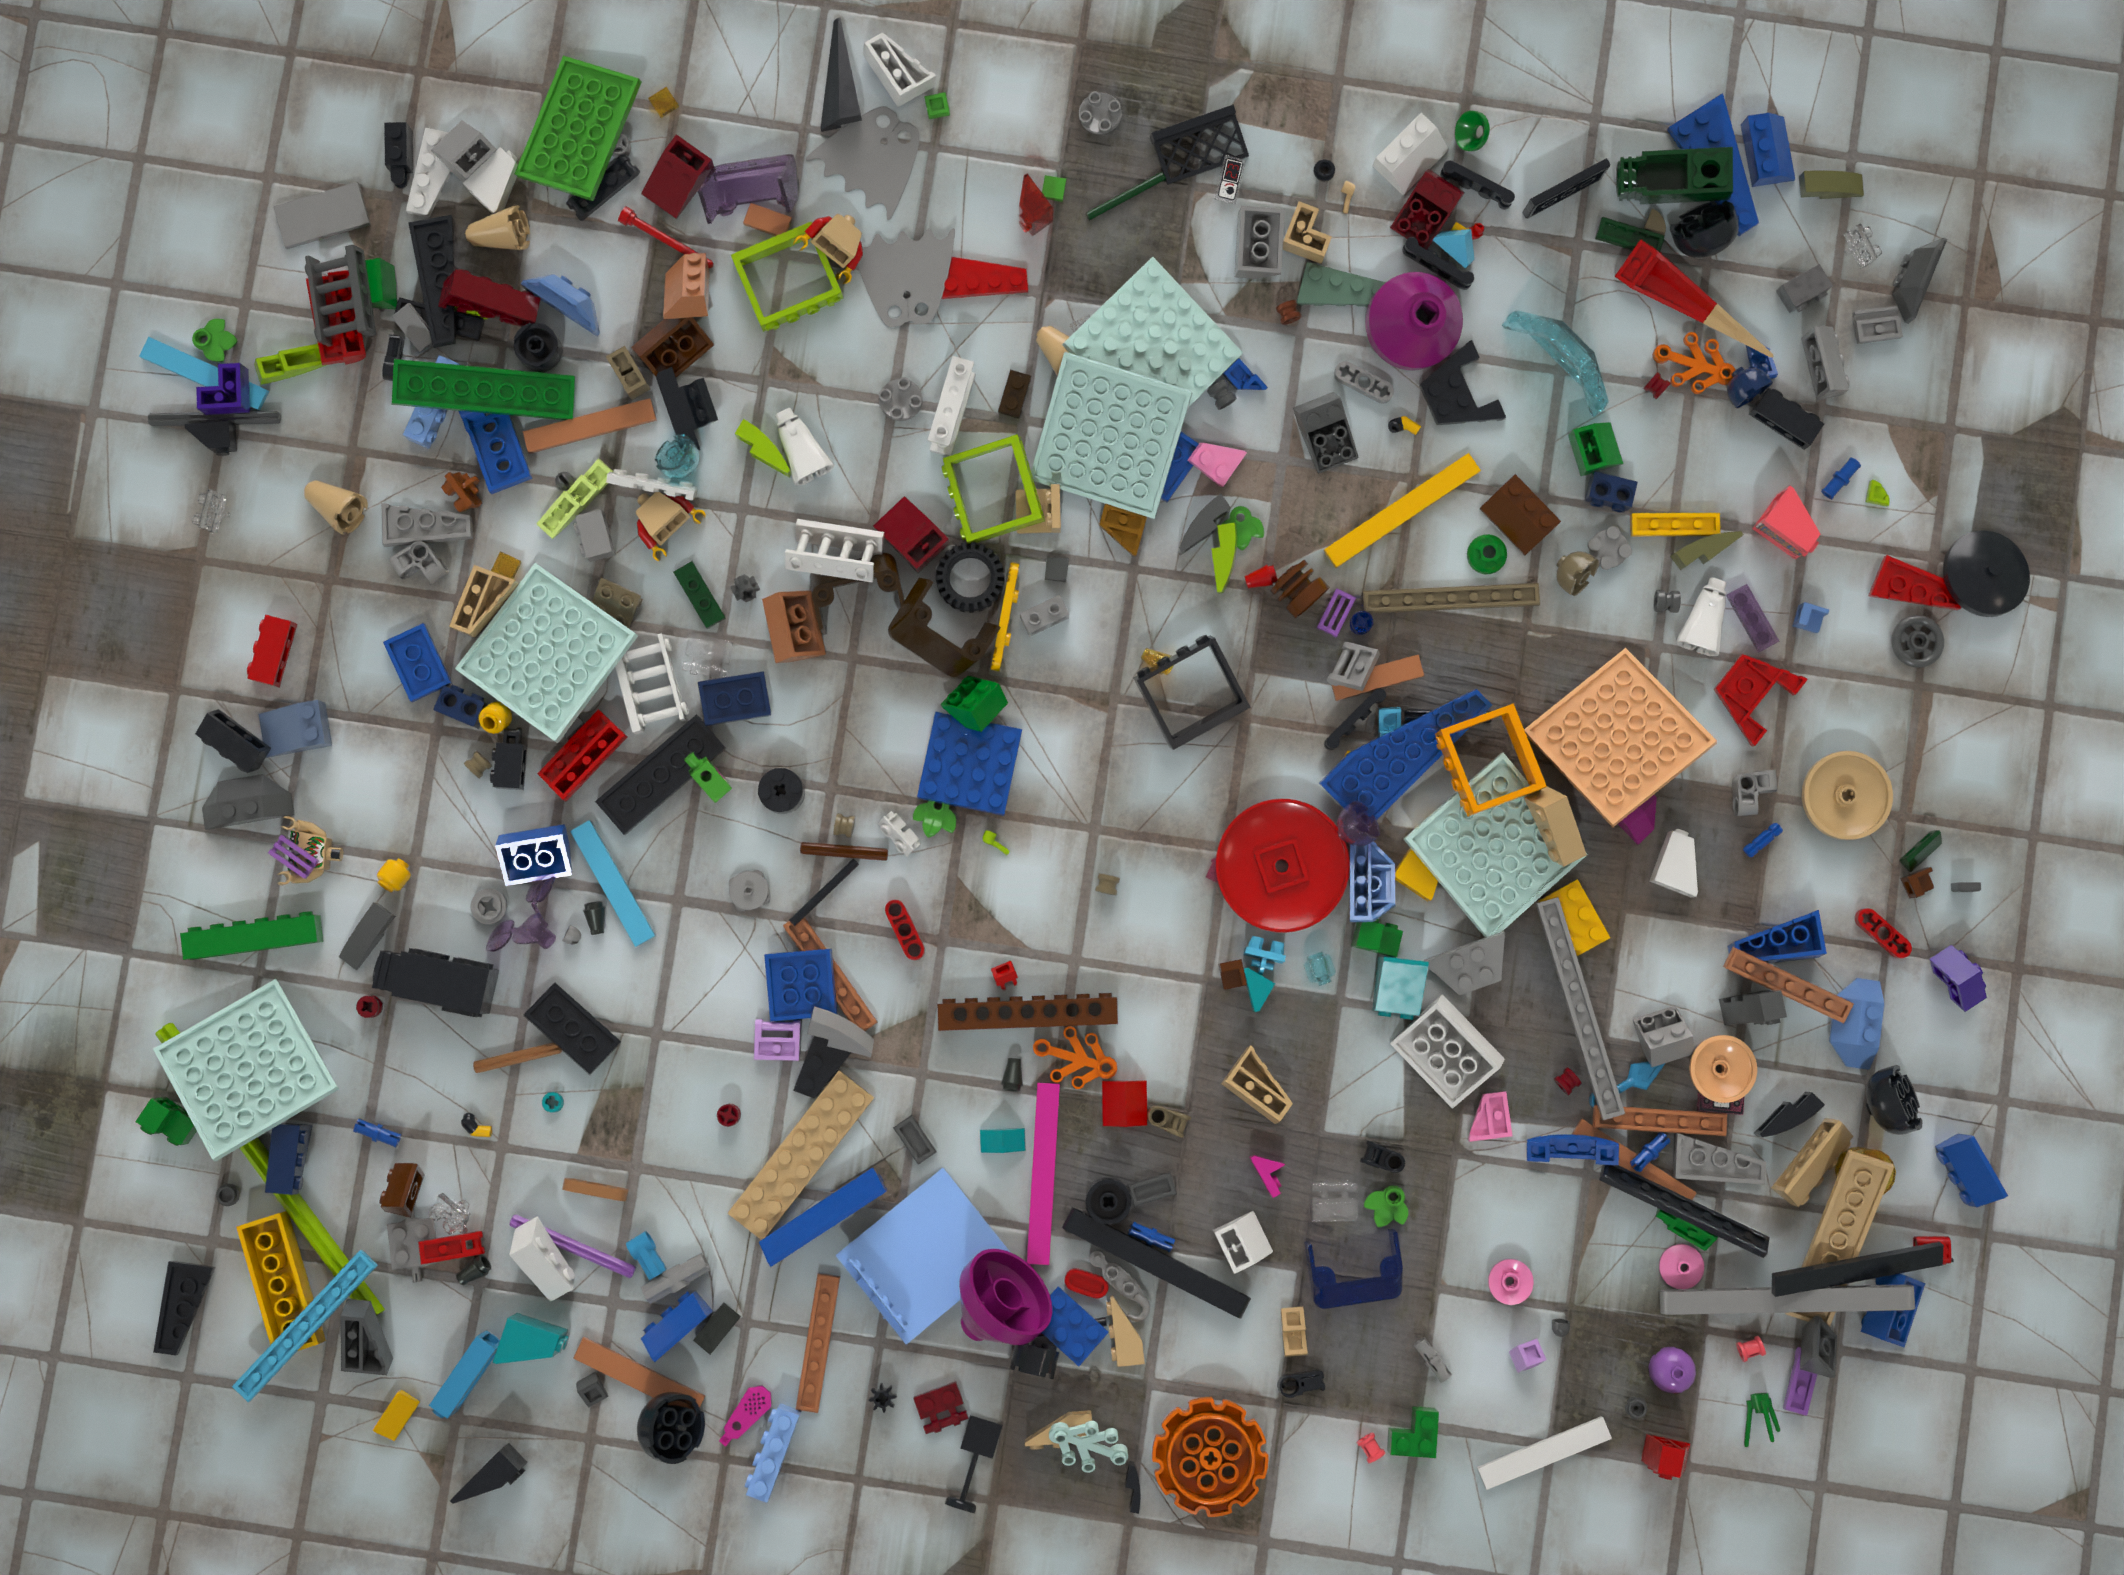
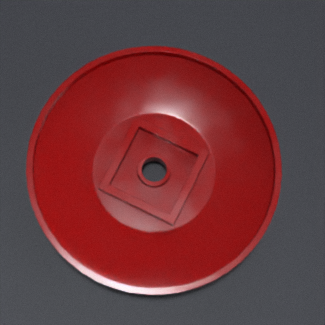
(1314, 858)

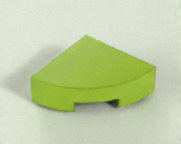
(1876, 494)

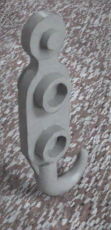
(1121, 1282)

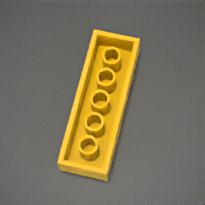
(277, 1273)

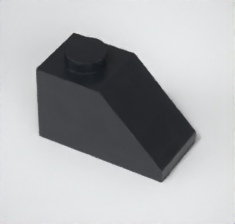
(216, 436)

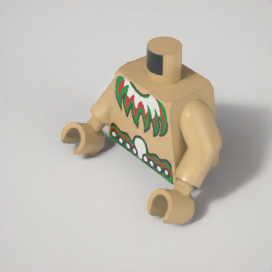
(316, 843)

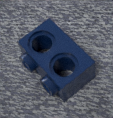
(1611, 485)
(460, 709)

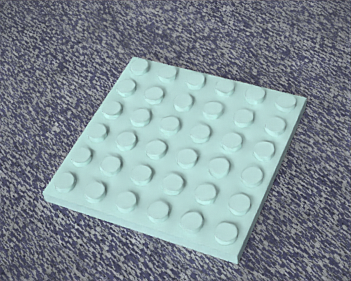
(1156, 333)
(1110, 435)
(546, 652)
(1490, 860)
(245, 1069)

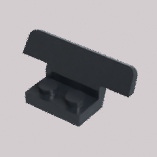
(687, 405)

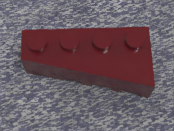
(489, 298)

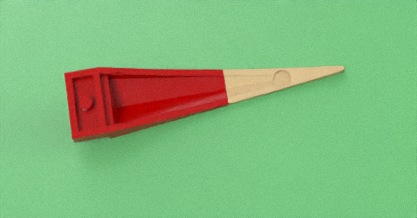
(1658, 278)

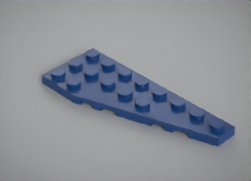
(1393, 762)

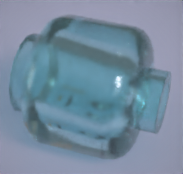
(1319, 968)

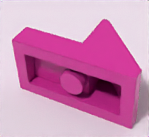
(1264, 1168)

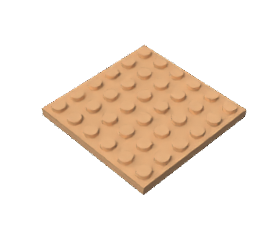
(1619, 737)

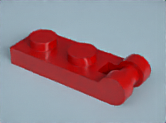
(450, 1247)

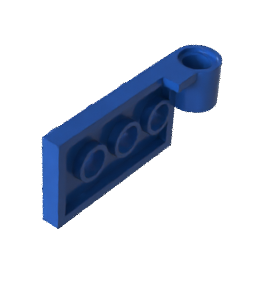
(490, 460)

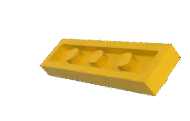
(1674, 524)

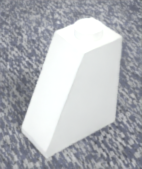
(494, 180)
(1677, 864)

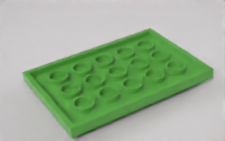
(578, 128)

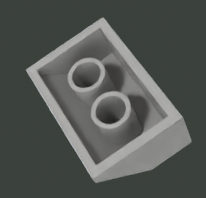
(1259, 242)
(1825, 362)

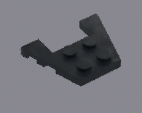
(1450, 396)

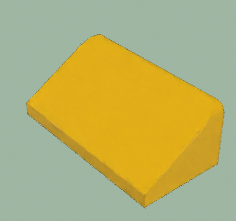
(396, 1415)

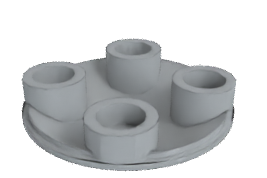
(1100, 113)
(900, 399)

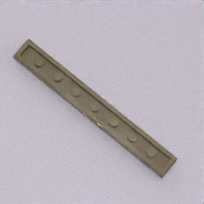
(1451, 598)

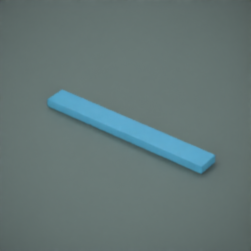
(304, 1325)

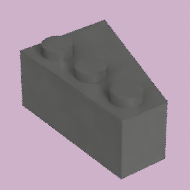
(1754, 1007)
(363, 1340)

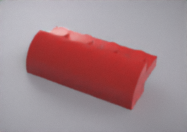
(347, 346)
(582, 755)

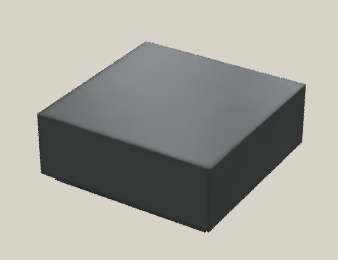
(1966, 887)

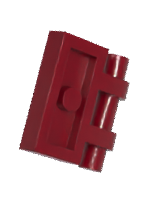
(937, 1401)

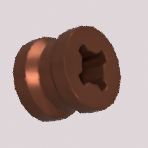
(1288, 312)

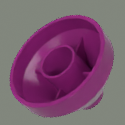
(1402, 337)
(1003, 1299)

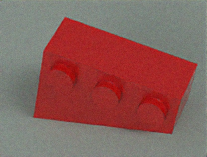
(1665, 1456)

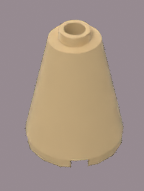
(500, 230)
(1050, 342)
(336, 505)

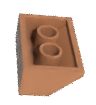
(687, 287)
(793, 626)

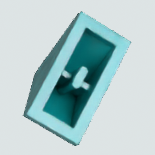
(1258, 988)
(1002, 1140)

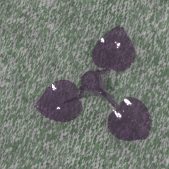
(533, 929)

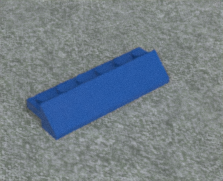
(822, 1216)

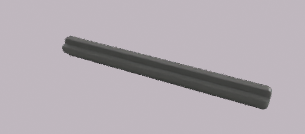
(181, 419)

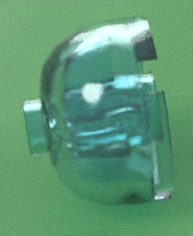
(678, 458)

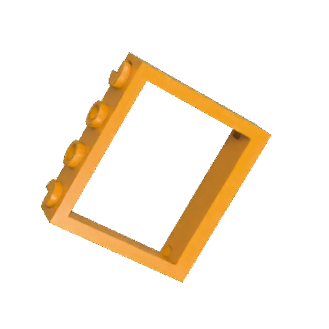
(1521, 746)

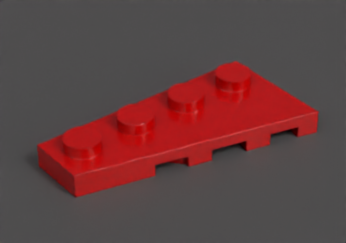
(981, 278)
(1910, 584)

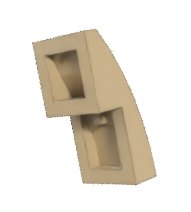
(1293, 1331)

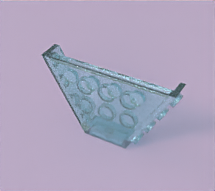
(1567, 351)

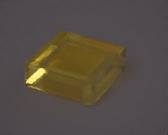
(663, 102)
(506, 565)

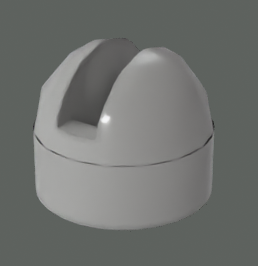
(572, 935)

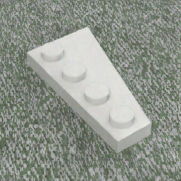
(428, 177)
(620, 478)

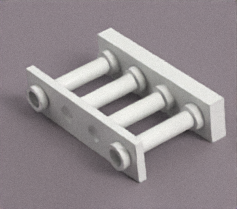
(951, 406)
(834, 536)
(632, 699)

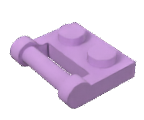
(777, 1047)

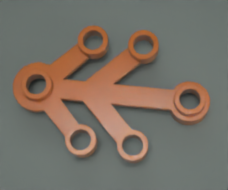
(1697, 364)
(1079, 1059)

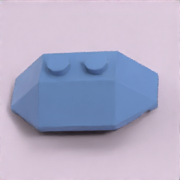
(565, 299)
(1370, 883)
(1860, 1035)

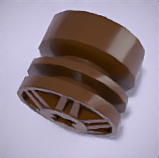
(1299, 588)

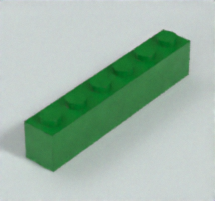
(251, 937)

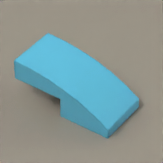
(1388, 719)

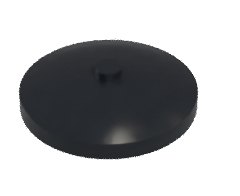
(1986, 573)

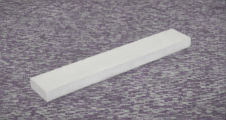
(1544, 1452)

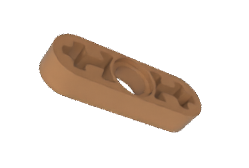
(595, 1189)

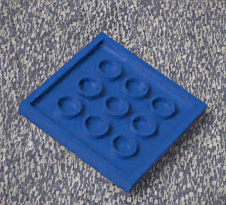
(969, 765)

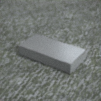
(413, 327)

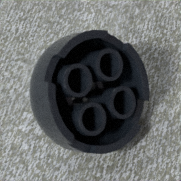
(1700, 241)
(1884, 1102)
(659, 1429)

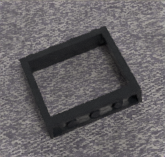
(1210, 721)

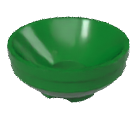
(1466, 130)
(1479, 561)

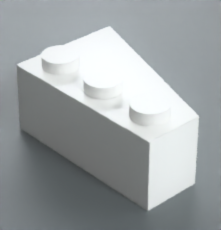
(896, 70)
(541, 1259)

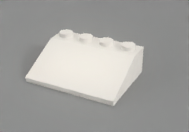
(1447, 1051)

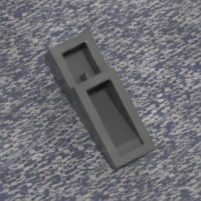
(1204, 523)
(366, 935)

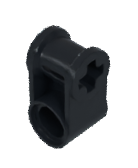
(1381, 1157)

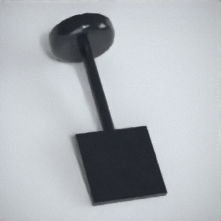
(980, 1439)

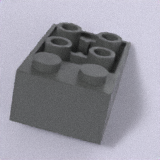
(1326, 432)

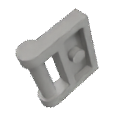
(1358, 668)

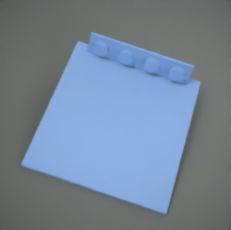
(916, 1254)

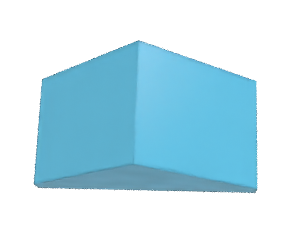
(1457, 244)

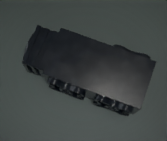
(432, 978)

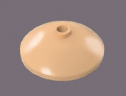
(1737, 1065)

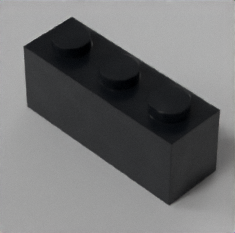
(1787, 418)
(232, 741)

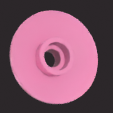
(1672, 1260)
(1518, 1290)

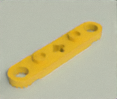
(1010, 597)

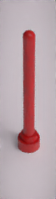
(628, 217)

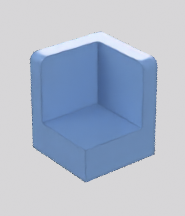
(1809, 617)

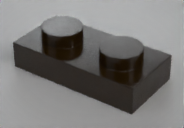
(1014, 394)

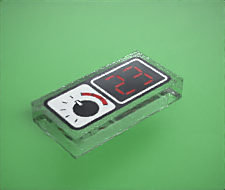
(1230, 179)

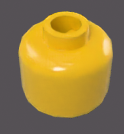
(495, 717)
(393, 875)

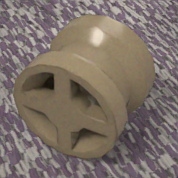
(478, 764)
(844, 825)
(1107, 884)

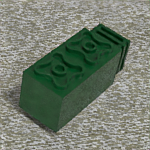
(1676, 176)

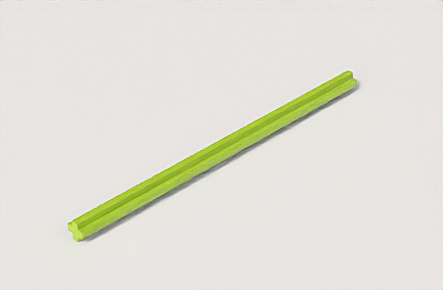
(296, 1208)

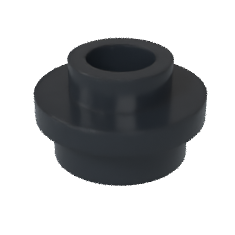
(1327, 165)

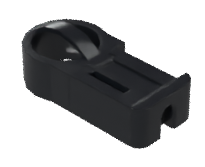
(394, 351)
(1304, 1381)

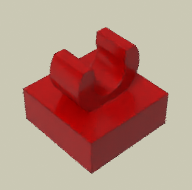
(1004, 974)

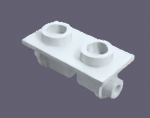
(891, 827)

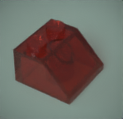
(1034, 208)

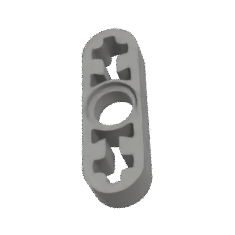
(1362, 373)

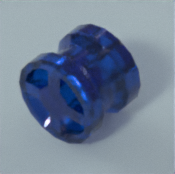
(1364, 619)

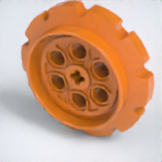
(1223, 1491)

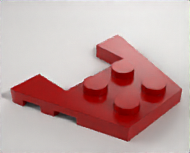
(1746, 686)

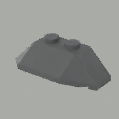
(1916, 277)
(246, 802)

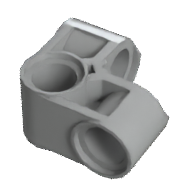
(408, 563)
(1746, 800)

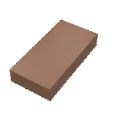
(766, 220)

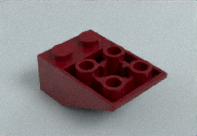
(677, 176)
(1427, 209)
(912, 534)

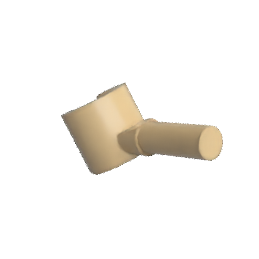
(1348, 188)

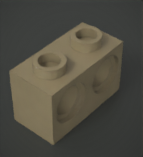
(628, 372)

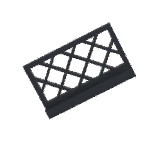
(1194, 126)

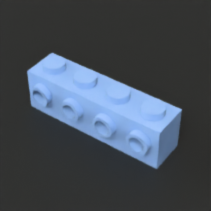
(426, 421)
(773, 1453)

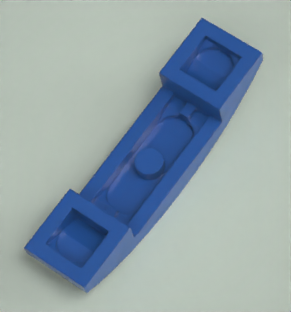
(1573, 1147)

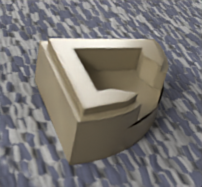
(1655, 222)

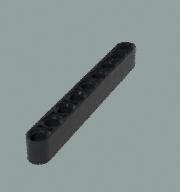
(1156, 1263)

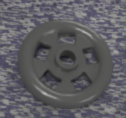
(1935, 635)

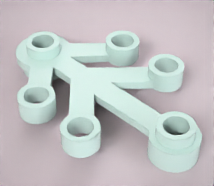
(1062, 1434)

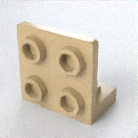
(1050, 506)

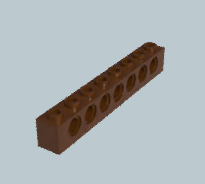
(948, 1022)

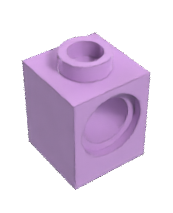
(1527, 1355)

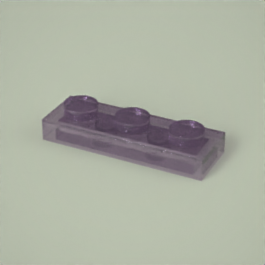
(1752, 618)

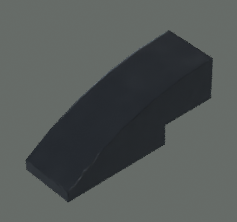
(1790, 1115)

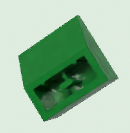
(1595, 448)
(975, 702)

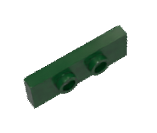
(1626, 235)
(699, 595)

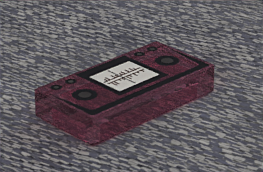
(1707, 1105)

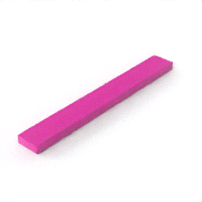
(1043, 1173)

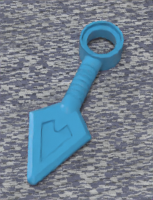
(1639, 1076)

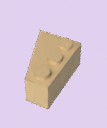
(481, 600)
(1556, 825)
(1257, 1087)

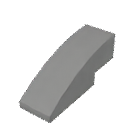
(840, 1032)

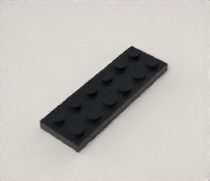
(658, 775)

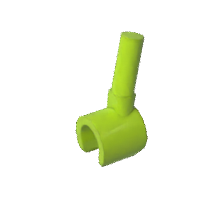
(989, 838)

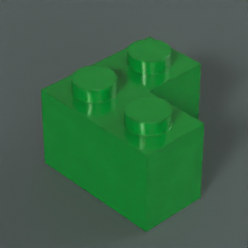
(1377, 937)
(169, 1118)
(1420, 1439)

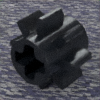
(878, 1402)

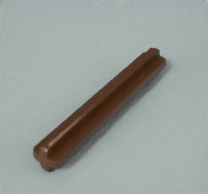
(844, 851)

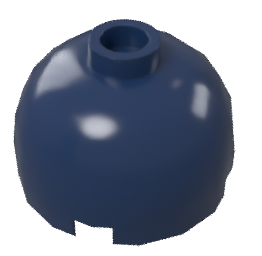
(1747, 385)

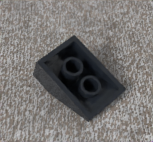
(501, 1468)

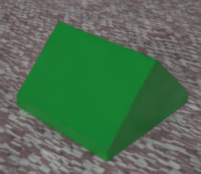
(382, 283)

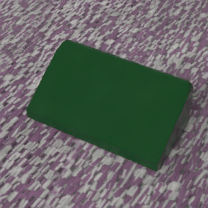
(1921, 850)

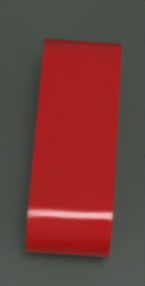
(896, 922)

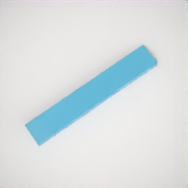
(193, 368)
(612, 883)

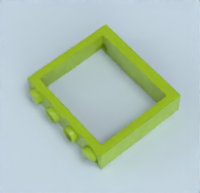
(794, 312)
(954, 491)

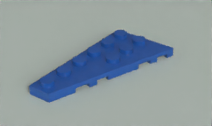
(1712, 128)

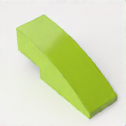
(288, 363)
(762, 447)
(1225, 555)

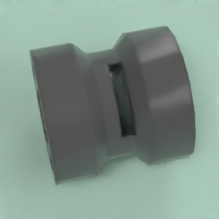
(1221, 392)
(1667, 601)

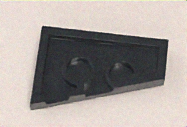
(819, 1067)

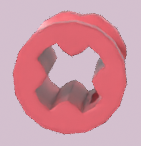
(1751, 1348)
(1371, 1447)

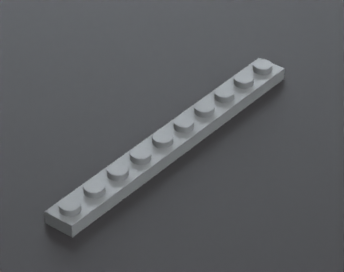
(1580, 1009)

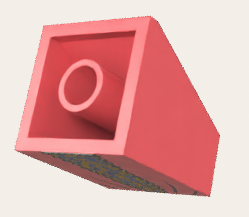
(1788, 525)

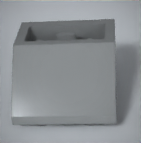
(463, 150)
(1664, 1036)

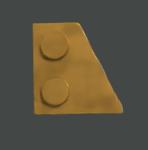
(1123, 527)

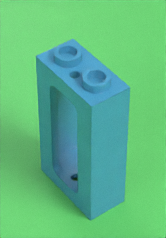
(465, 1375)

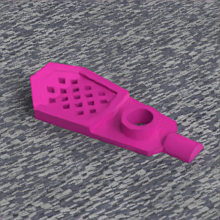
(743, 1416)

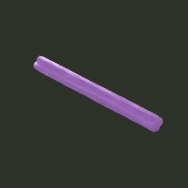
(583, 1250)

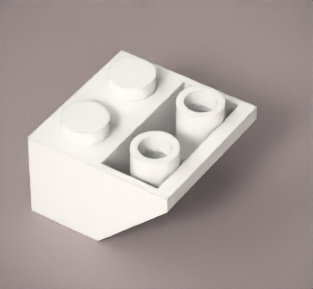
(1243, 1242)

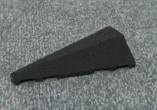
(840, 95)

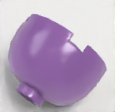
(1672, 1370)

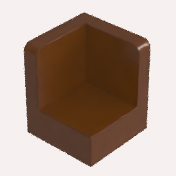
(1918, 882)
(1232, 974)

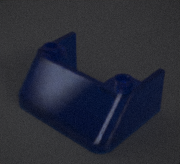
(1329, 1294)

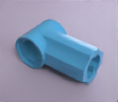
(643, 1249)

